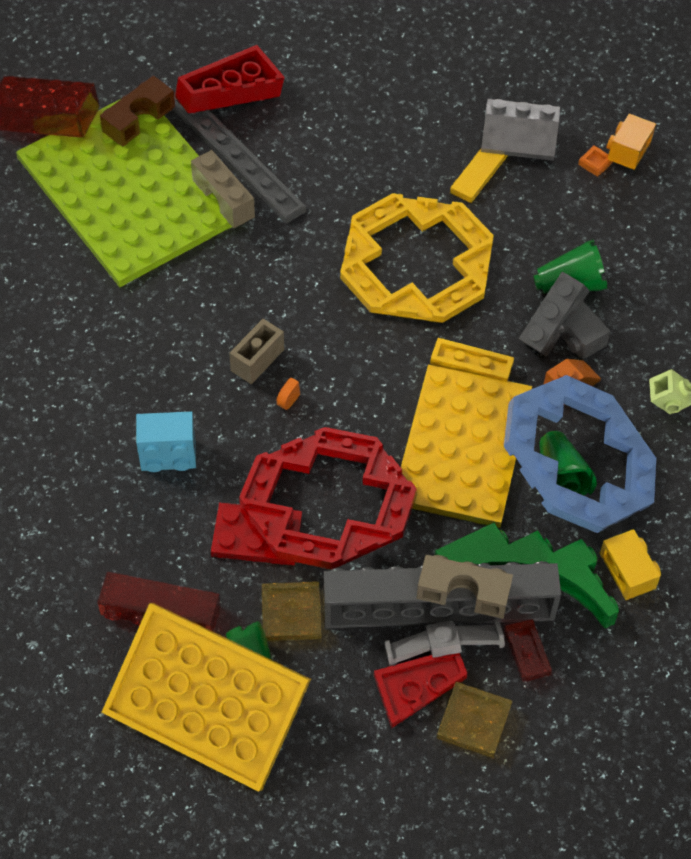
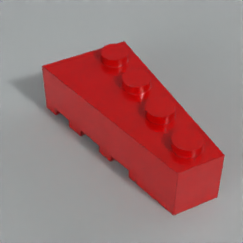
(230, 81)

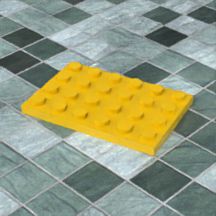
(458, 446)
(206, 696)

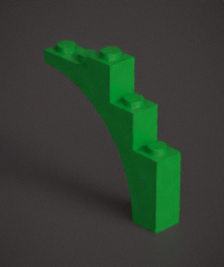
(574, 561)

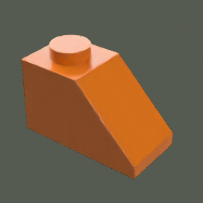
(574, 368)

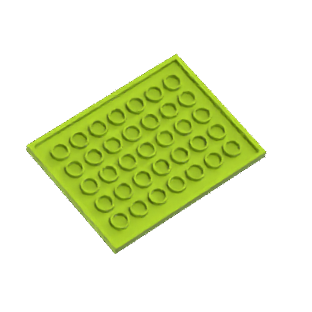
(129, 201)

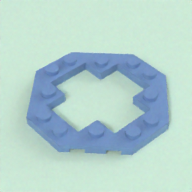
(541, 470)

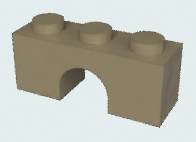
(233, 198)
(443, 575)

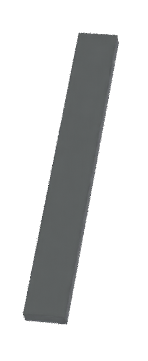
(243, 163)

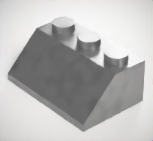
(520, 129)

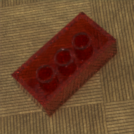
(47, 106)

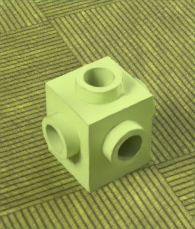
(670, 391)

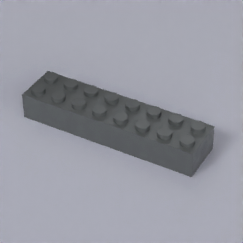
(389, 597)

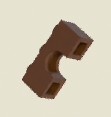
(150, 98)

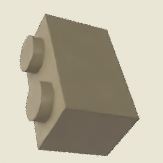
(257, 351)

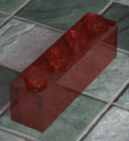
(130, 596)

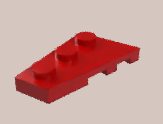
(417, 683)

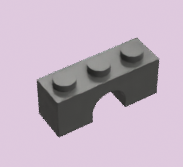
(560, 301)

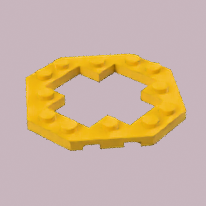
(409, 300)

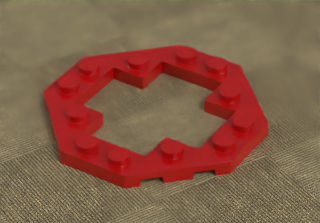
(358, 537)

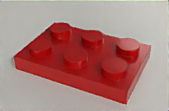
(239, 539)

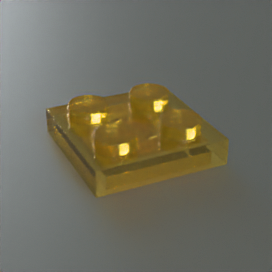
(291, 611)
(474, 719)

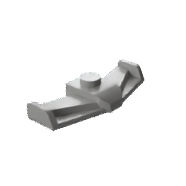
(444, 639)

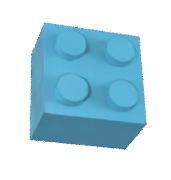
(166, 441)

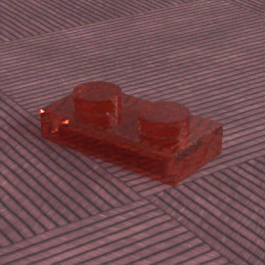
(528, 650)

